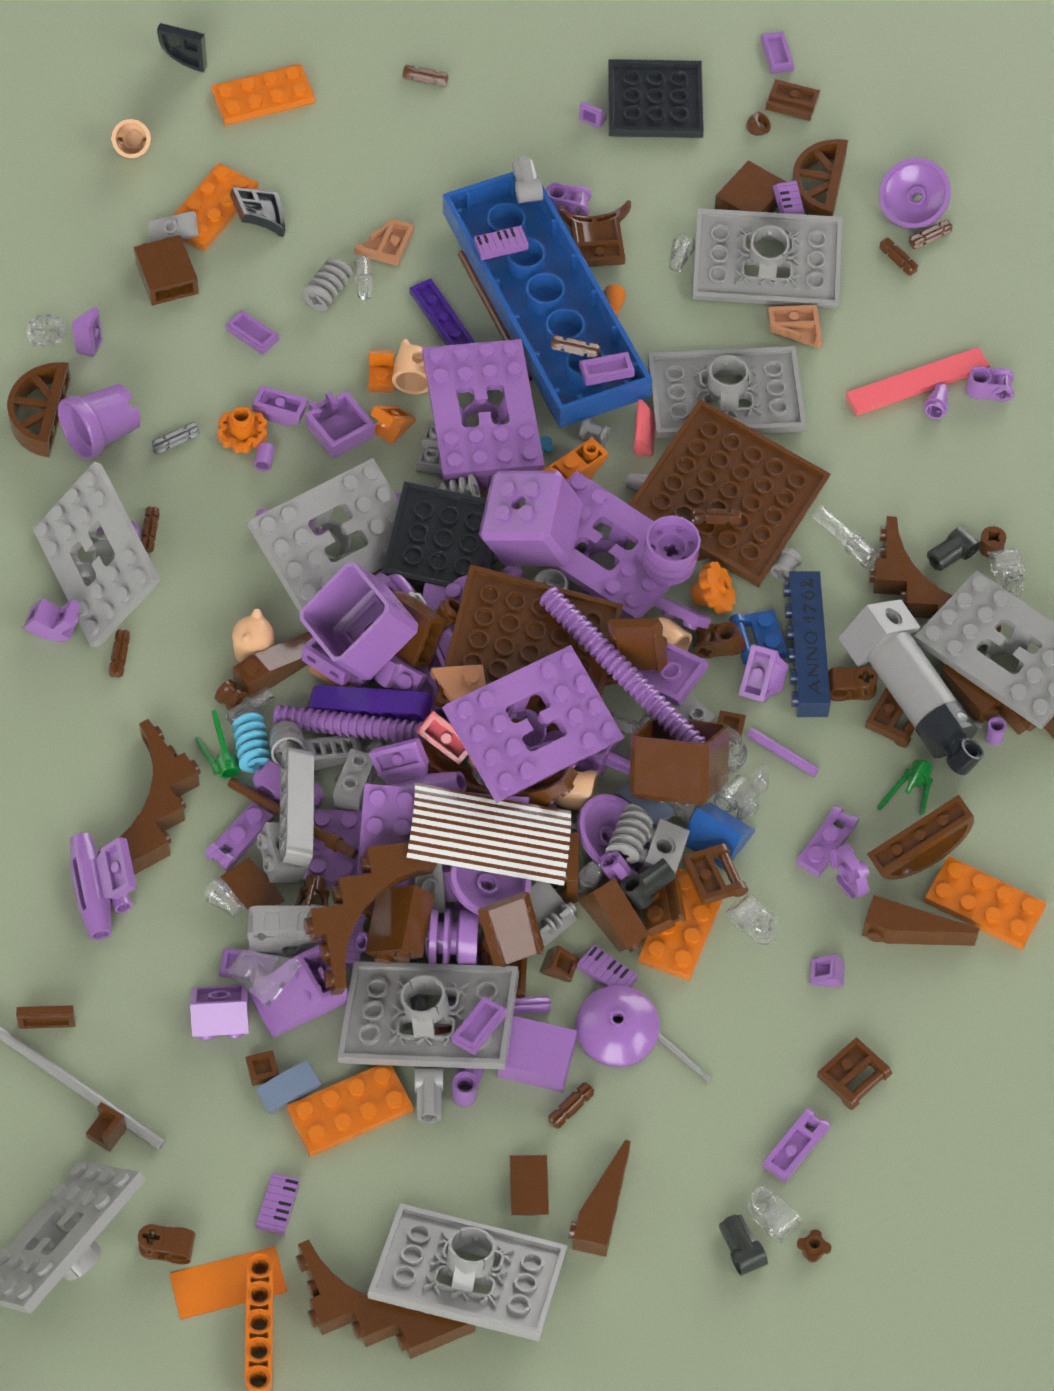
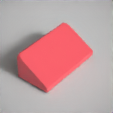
(644, 430)
(443, 737)

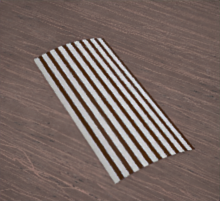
(489, 835)

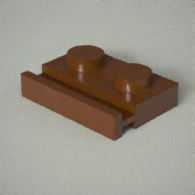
(792, 100)
(665, 909)

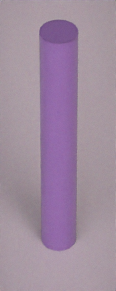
(783, 752)

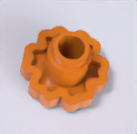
(242, 429)
(714, 589)

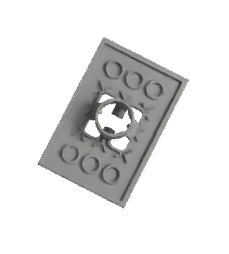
(723, 255)
(771, 387)
(300, 555)
(118, 584)
(972, 620)
(381, 1006)
(43, 1254)
(519, 1286)

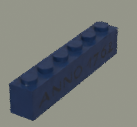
(807, 644)

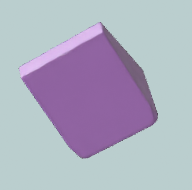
(591, 115)
(827, 971)

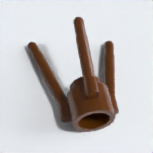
(313, 891)

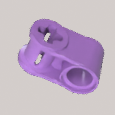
(569, 197)
(989, 383)

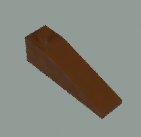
(271, 665)
(903, 924)
(597, 1216)

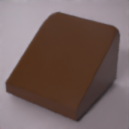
(559, 964)

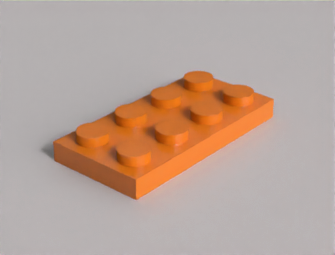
(263, 94)
(213, 203)
(985, 902)
(680, 947)
(349, 1108)

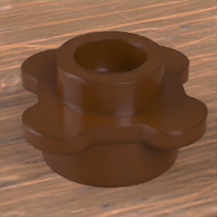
(810, 1253)

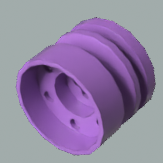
(671, 550)
(453, 937)

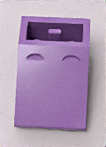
(301, 998)

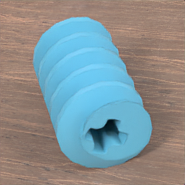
(251, 742)

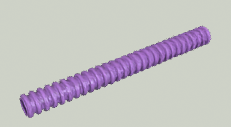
(619, 667)
(348, 724)

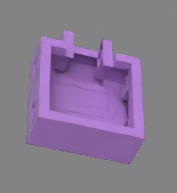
(339, 423)
(317, 658)

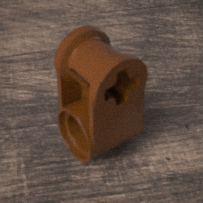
(720, 640)
(851, 684)
(169, 1243)

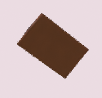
(251, 885)
(529, 1185)

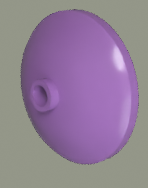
(910, 179)
(597, 823)
(467, 887)
(614, 1042)

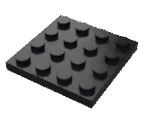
(655, 98)
(436, 536)

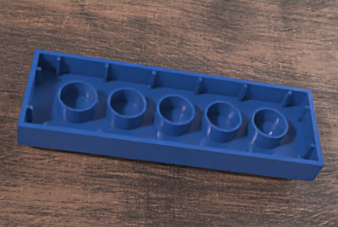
(545, 295)

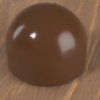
(753, 124)

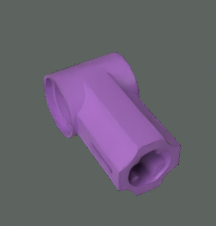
(615, 866)
(466, 1078)

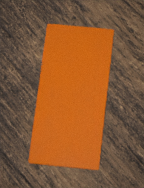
(220, 1284)

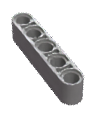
(296, 807)

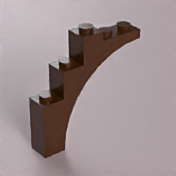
(898, 575)
(982, 705)
(539, 794)
(164, 805)
(333, 925)
(339, 1304)

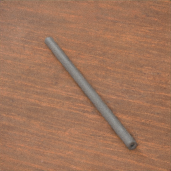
(78, 1086)

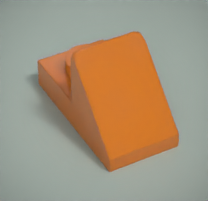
(381, 370)
(391, 422)

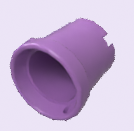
(97, 419)

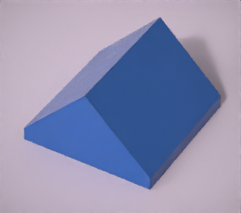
(714, 827)

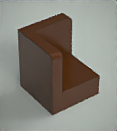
(107, 1127)

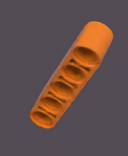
(259, 1313)

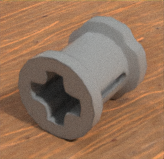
(594, 430)
(787, 562)

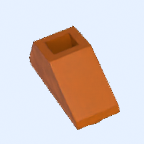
(584, 459)

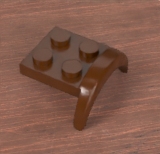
(598, 236)

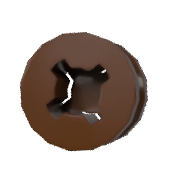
(992, 533)
(230, 694)

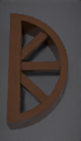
(821, 152)
(39, 378)
(924, 841)

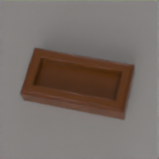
(46, 1017)

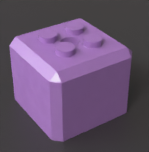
(541, 529)
(358, 621)

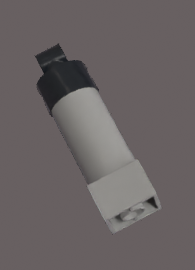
(885, 639)

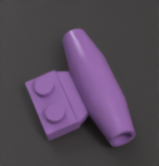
(407, 764)
(99, 879)

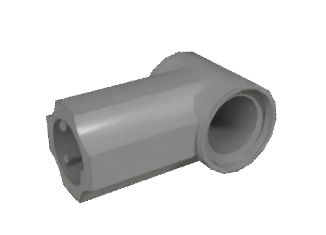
(527, 185)
(428, 1088)

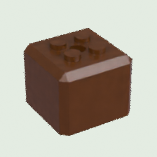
(678, 769)

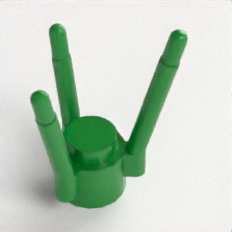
(226, 762)
(917, 776)

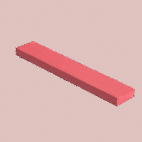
(915, 381)

